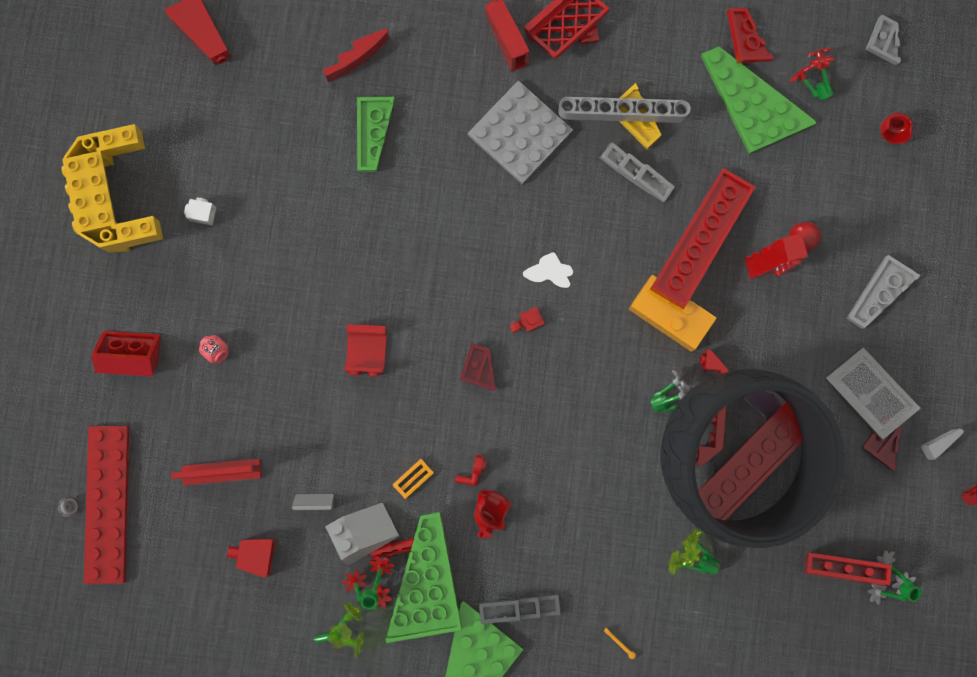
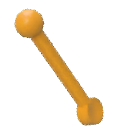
(631, 654)

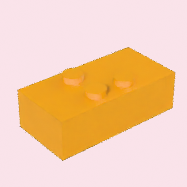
(682, 325)

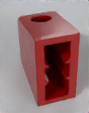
(254, 555)

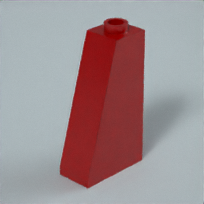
(198, 26)
(507, 35)

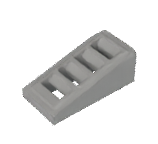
(938, 445)

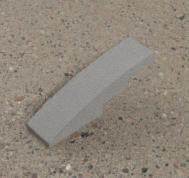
(637, 172)

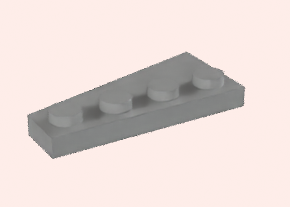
(883, 288)

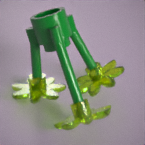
(706, 563)

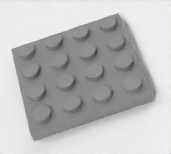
(520, 132)

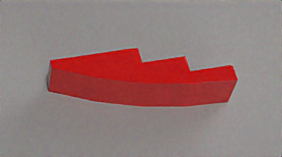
(363, 49)

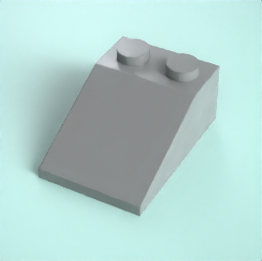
(362, 532)

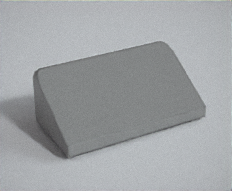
(313, 502)

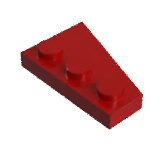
(746, 41)

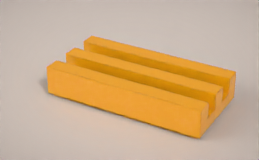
(401, 490)

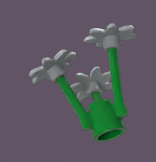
(662, 402)
(906, 588)

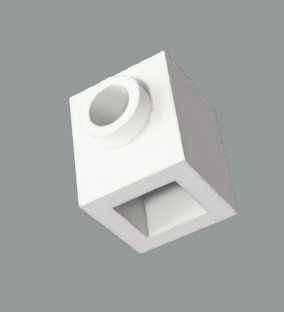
(200, 211)

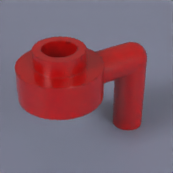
(479, 465)

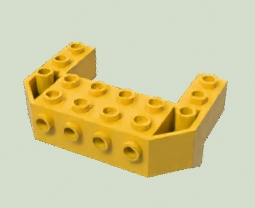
(90, 192)

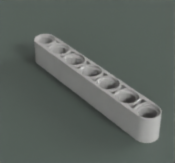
(632, 105)

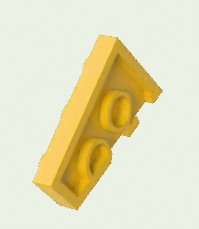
(645, 132)

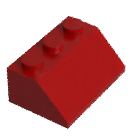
(126, 353)

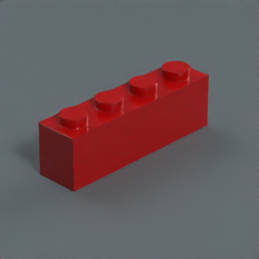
(848, 569)

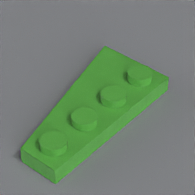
(372, 127)

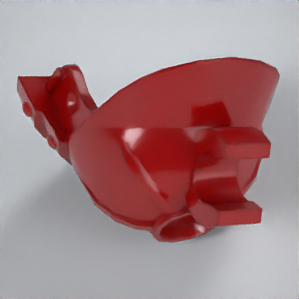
(490, 512)

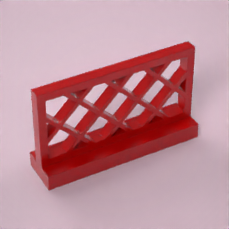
(556, 11)
(219, 472)

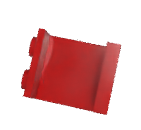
(366, 350)

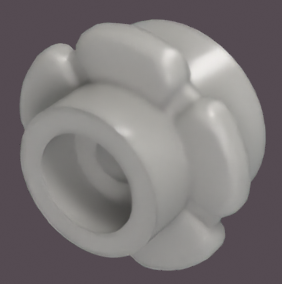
(70, 503)

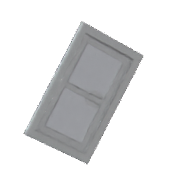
(872, 393)

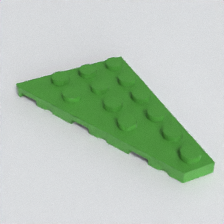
(754, 106)
(427, 592)
(480, 648)

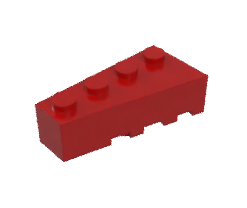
(777, 258)

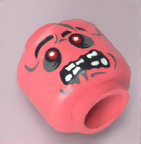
(213, 349)

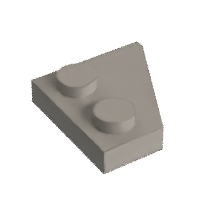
(885, 40)

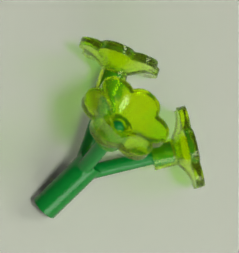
(340, 634)

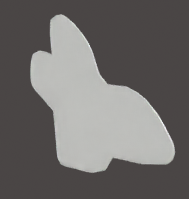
(551, 269)

